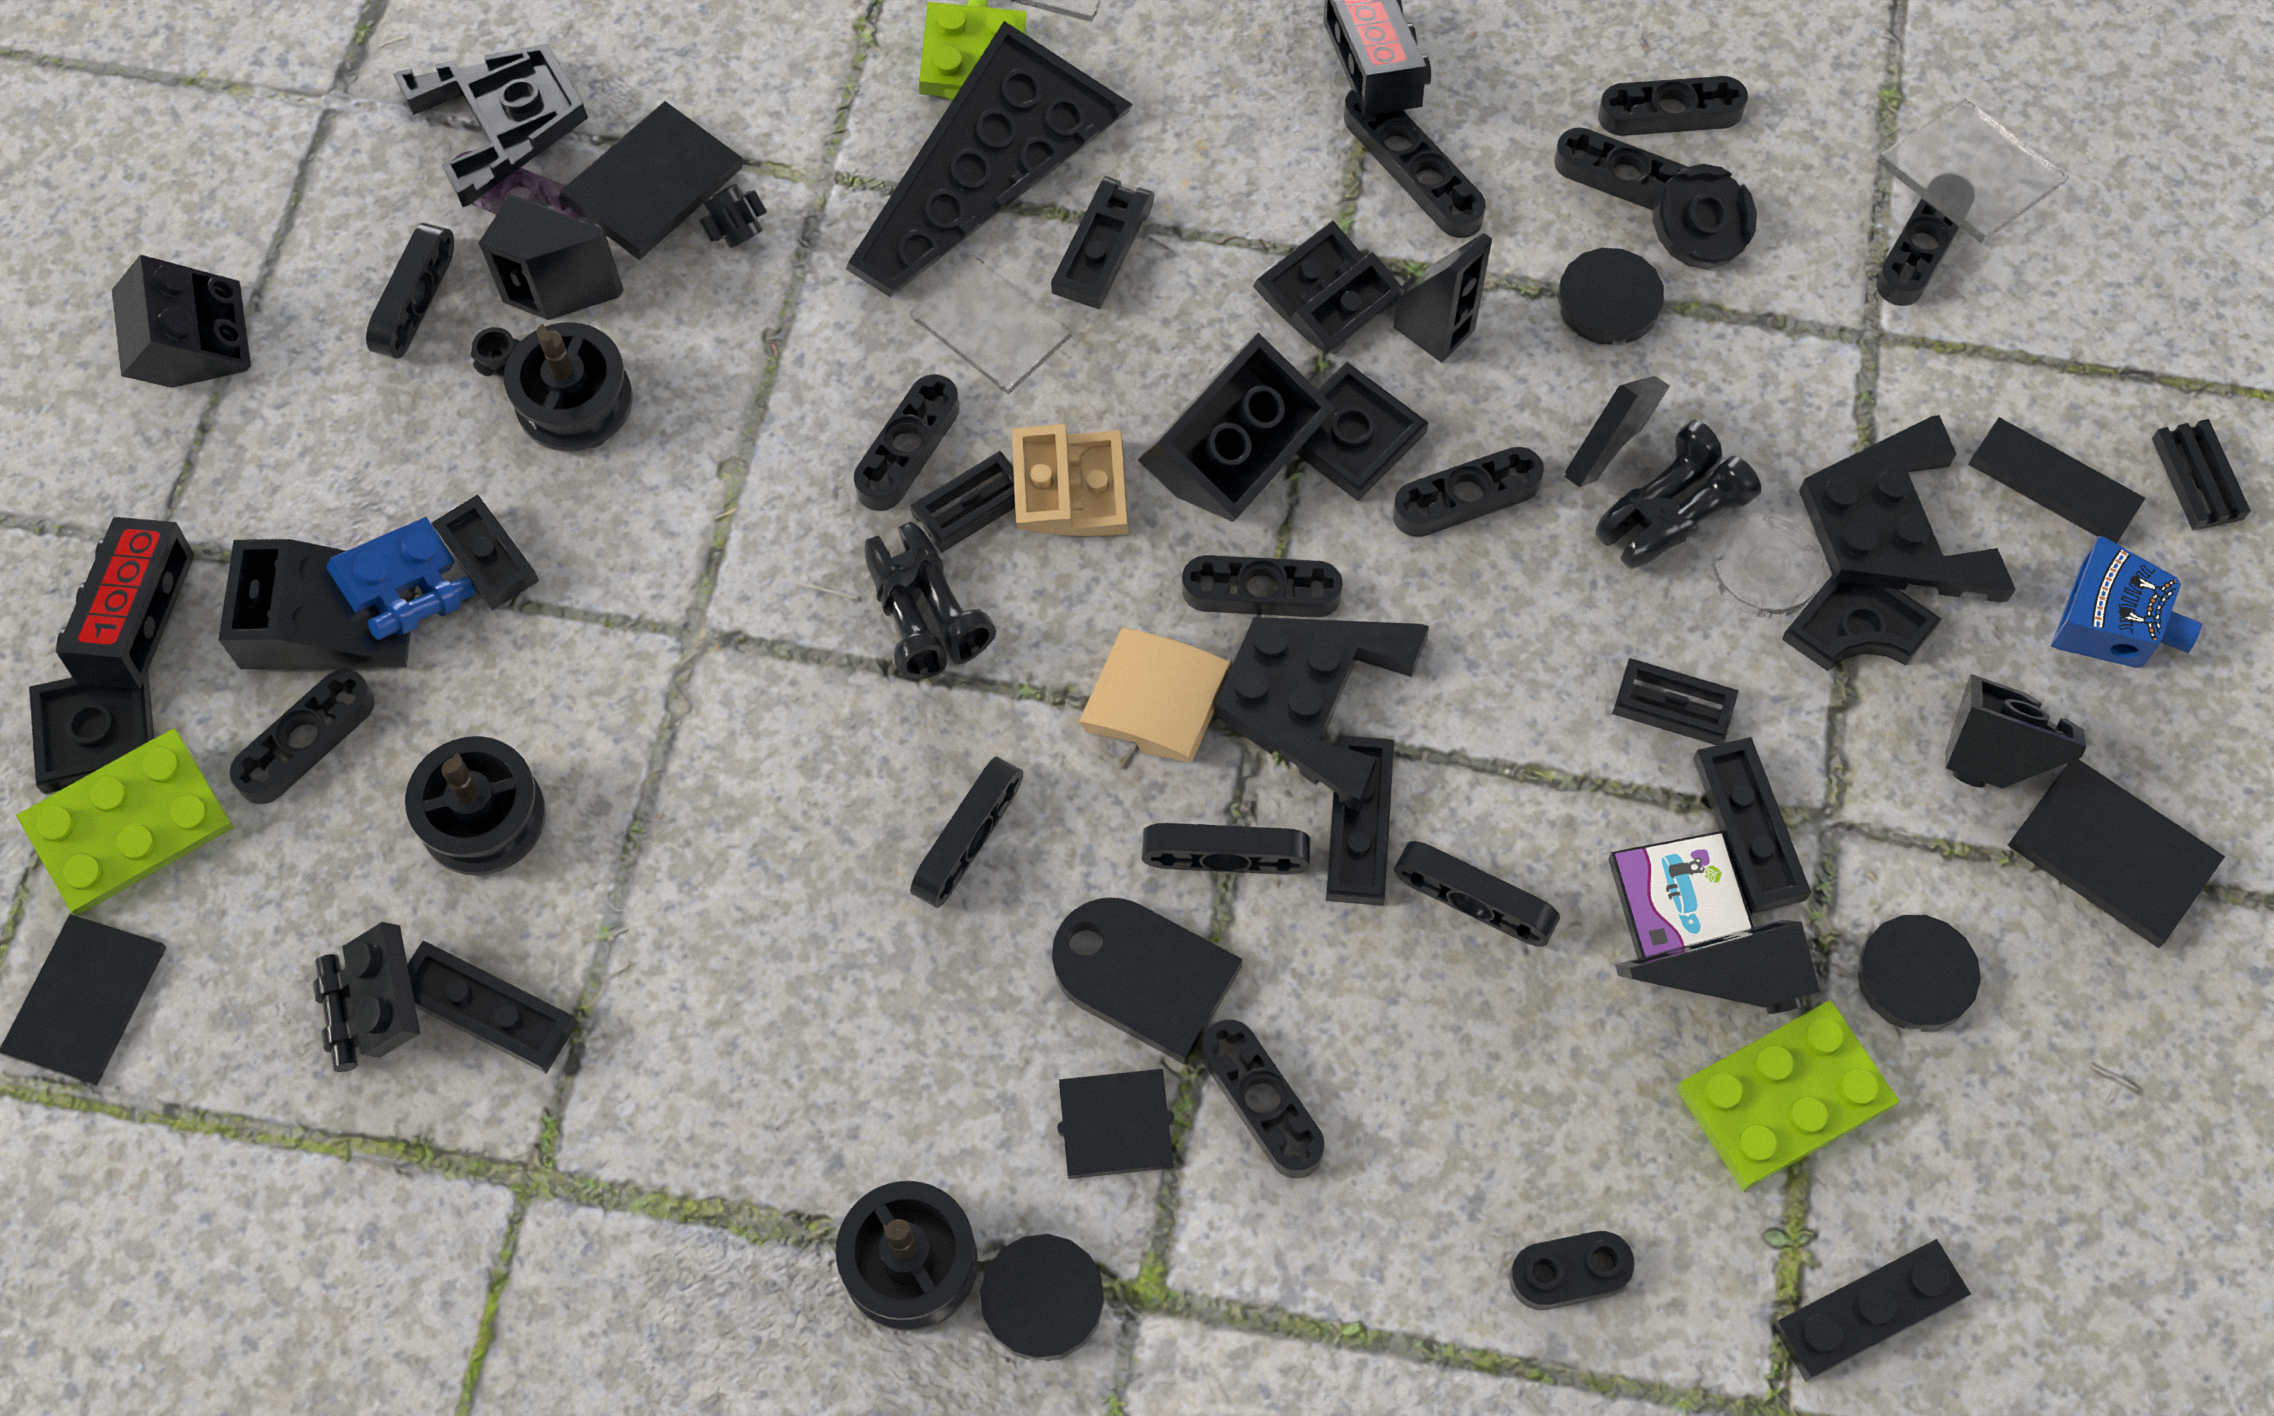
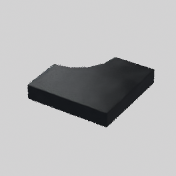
(1618, 423)
(1860, 620)

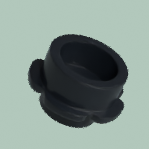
(489, 343)

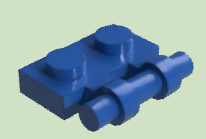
(392, 564)

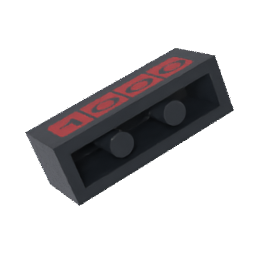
(1378, 54)
(125, 603)

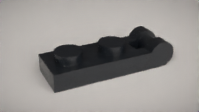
(1101, 243)

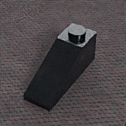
(1445, 301)
(1752, 966)

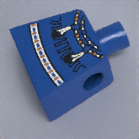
(2122, 609)

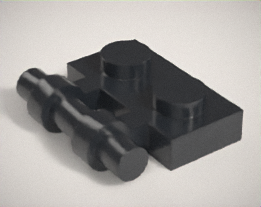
(379, 992)

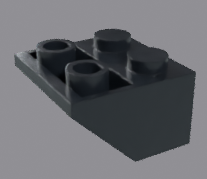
(548, 259)
(178, 324)

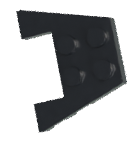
(518, 102)
(1878, 528)
(1291, 683)

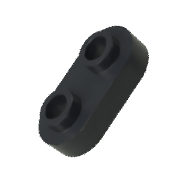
(1573, 1269)

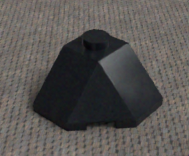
(2007, 737)

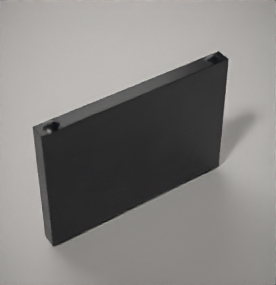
(82, 999)

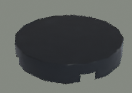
(1704, 216)
(1610, 295)
(1918, 972)
(1042, 1297)

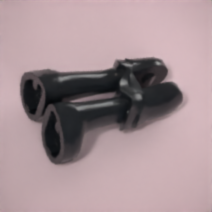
(1665, 519)
(898, 588)

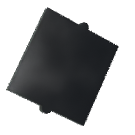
(1115, 1123)

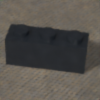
(1237, 431)

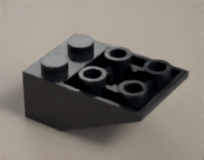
(292, 614)

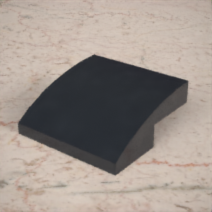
(1328, 288)

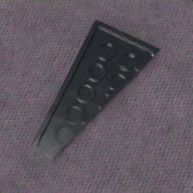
(996, 140)

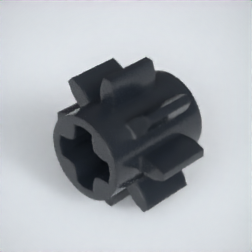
(733, 215)

